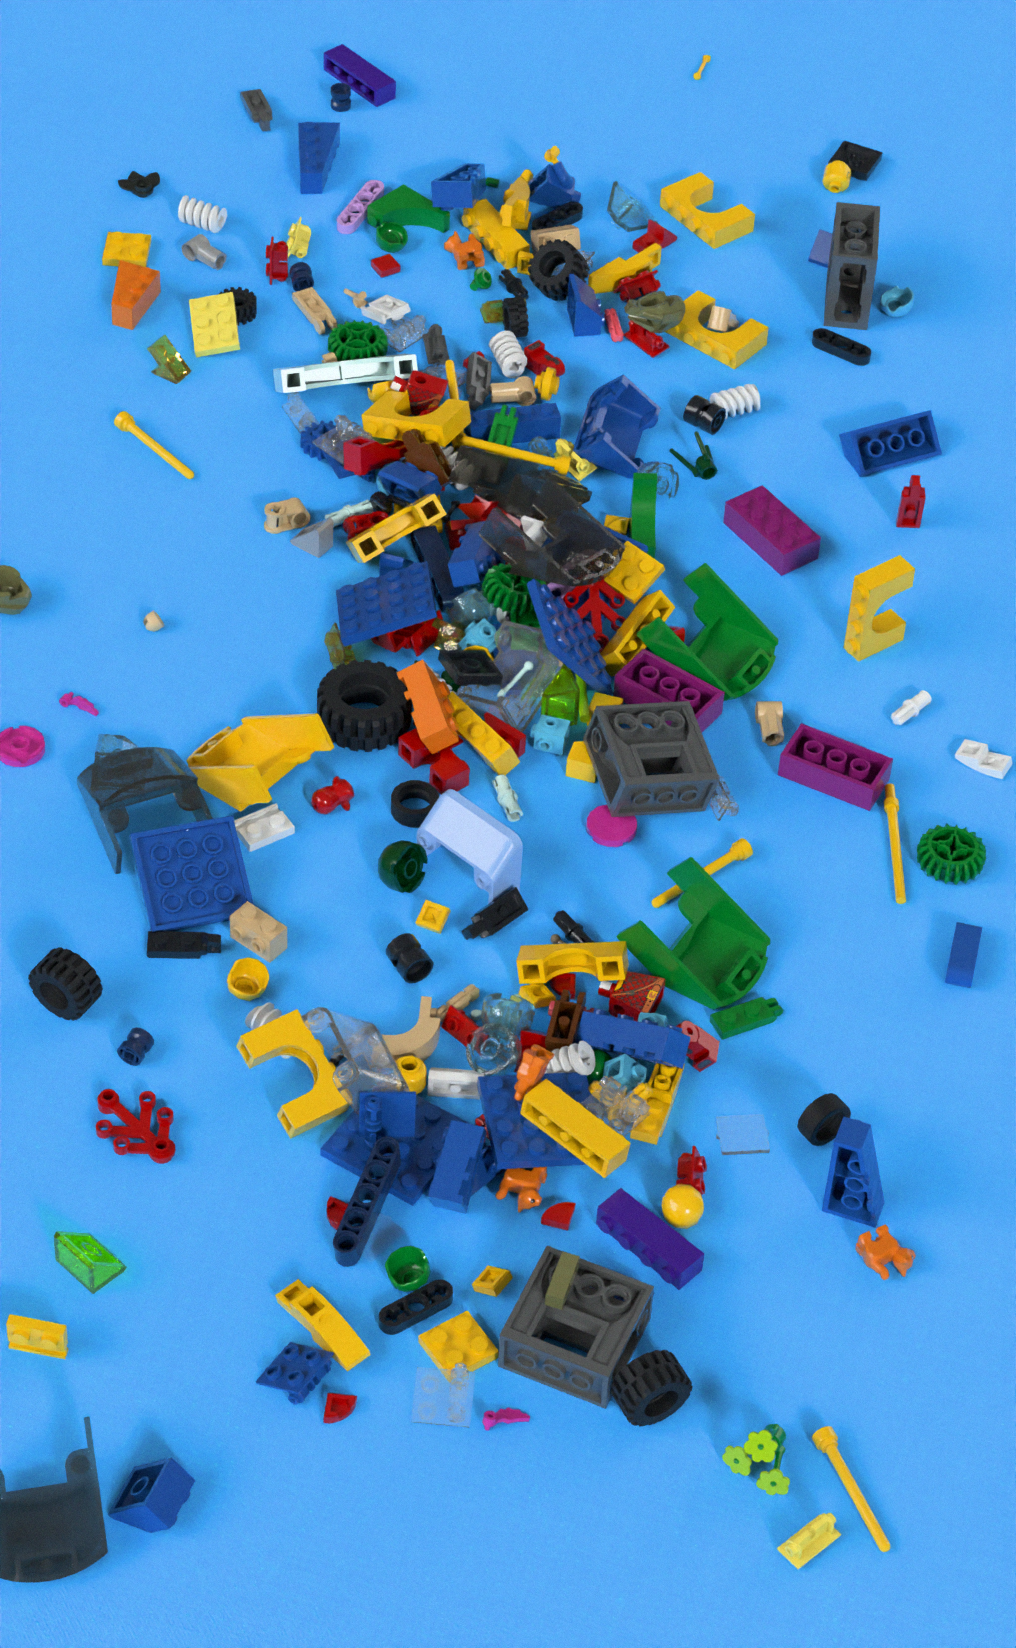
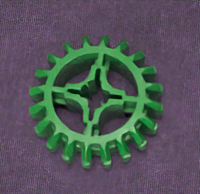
(357, 341)
(508, 590)
(966, 857)

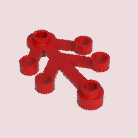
(596, 606)
(136, 1128)

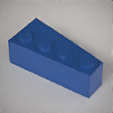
(316, 152)
(459, 187)
(636, 1039)
(854, 1175)

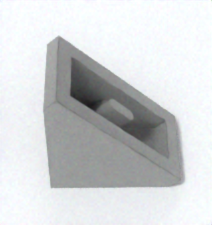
(315, 538)

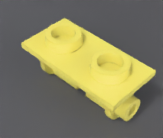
(298, 239)
(578, 467)
(810, 1540)

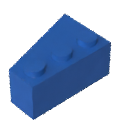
(472, 558)
(457, 1166)

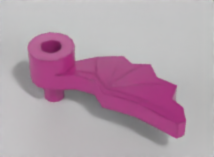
(81, 703)
(503, 1415)

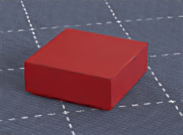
(385, 265)

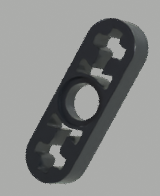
(568, 214)
(854, 352)
(410, 1318)

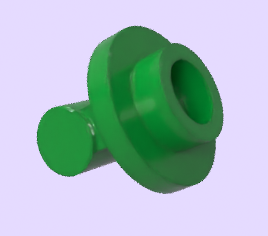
(482, 279)

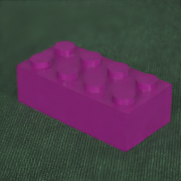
(772, 530)
(658, 681)
(835, 767)

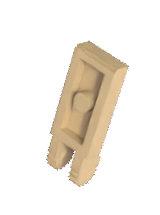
(314, 309)

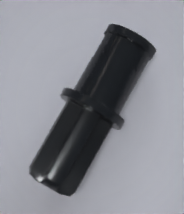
(513, 284)
(573, 930)

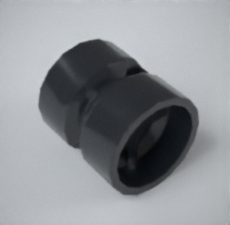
(705, 415)
(409, 958)

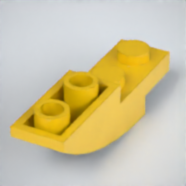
(516, 202)
(608, 277)
(665, 1084)
(323, 1323)

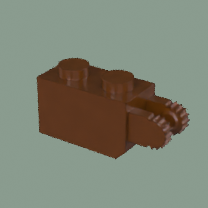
(426, 456)
(565, 1021)

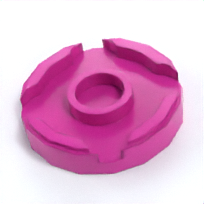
(21, 746)
(610, 830)

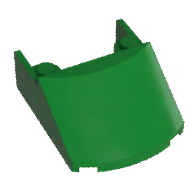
(732, 647)
(715, 954)

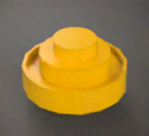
(547, 383)

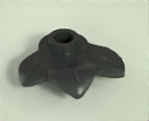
(140, 185)

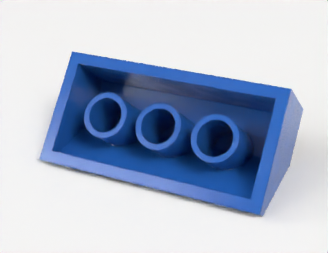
(533, 422)
(891, 443)

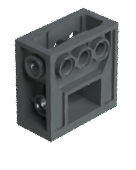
(852, 265)
(653, 767)
(588, 1322)

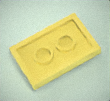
(214, 324)

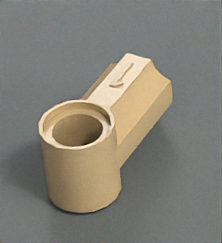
(722, 320)
(519, 391)
(770, 716)

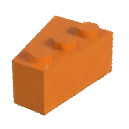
(133, 293)
(431, 706)

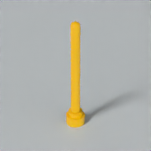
(453, 393)
(126, 422)
(560, 464)
(739, 851)
(826, 1441)

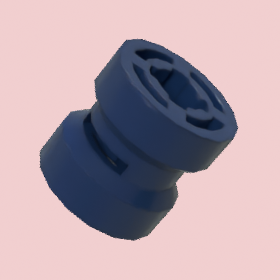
(340, 97)
(301, 276)
(134, 1048)

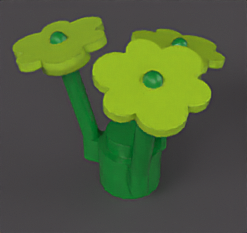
(761, 1447)

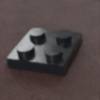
(859, 159)
(470, 667)

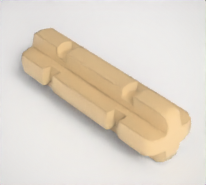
(459, 1001)

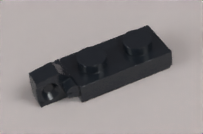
(496, 915)
(182, 944)

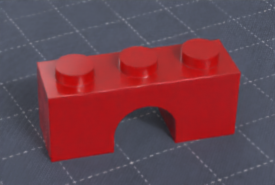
(446, 768)

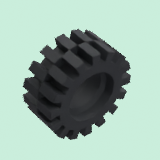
(245, 304)
(515, 316)

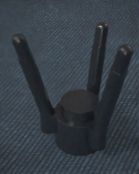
(384, 503)

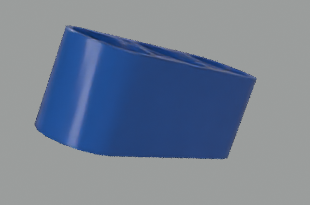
(963, 955)

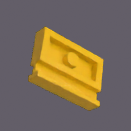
(37, 1336)

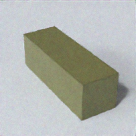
(562, 1280)

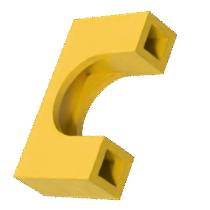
(713, 228)
(728, 348)
(391, 412)
(414, 516)
(871, 588)
(292, 1038)

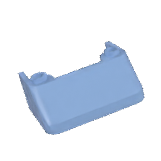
(476, 839)

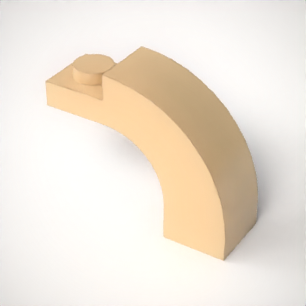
(419, 1040)

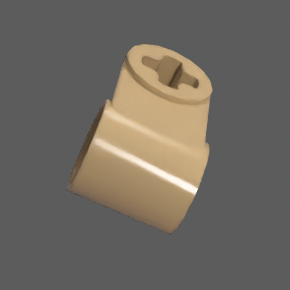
(286, 514)

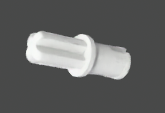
(911, 707)

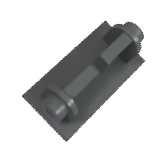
(435, 345)

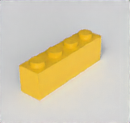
(499, 240)
(625, 642)
(575, 1128)

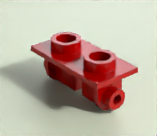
(277, 252)
(630, 287)
(646, 340)
(423, 636)
(459, 1025)
(691, 1169)

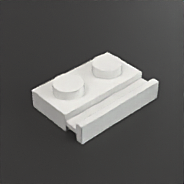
(386, 308)
(263, 827)

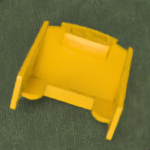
(251, 758)

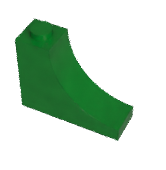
(407, 208)
(643, 510)

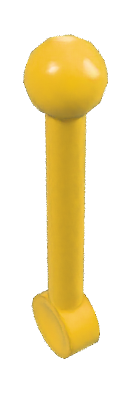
(706, 58)

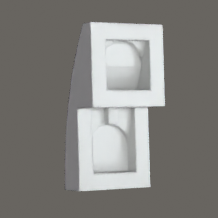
(979, 758)

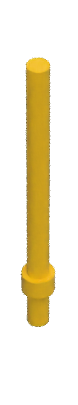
(891, 807)

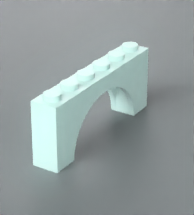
(343, 372)

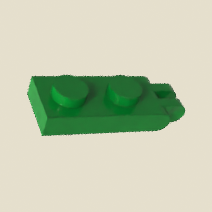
(504, 427)
(745, 1017)

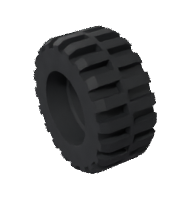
(364, 727)

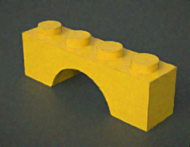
(483, 738)
(578, 761)
(602, 959)

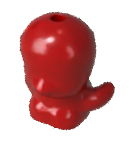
(329, 797)

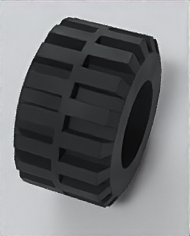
(550, 257)
(65, 983)
(651, 1388)

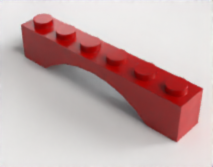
(366, 454)

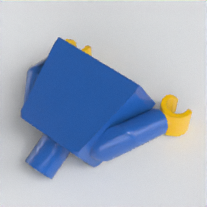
(552, 184)

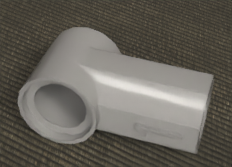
(200, 249)

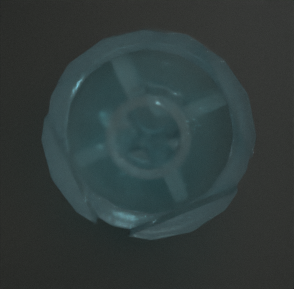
(666, 480)
(468, 608)
(513, 1012)
(494, 1050)

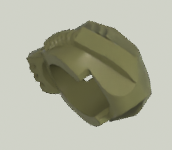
(656, 311)
(13, 591)

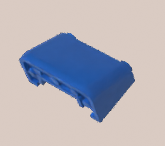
(614, 426)

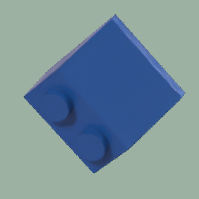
(583, 308)
(407, 482)
(153, 1496)

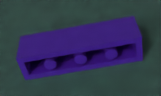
(359, 75)
(649, 1239)

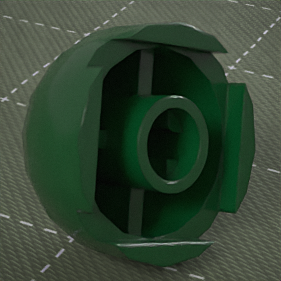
(402, 866)

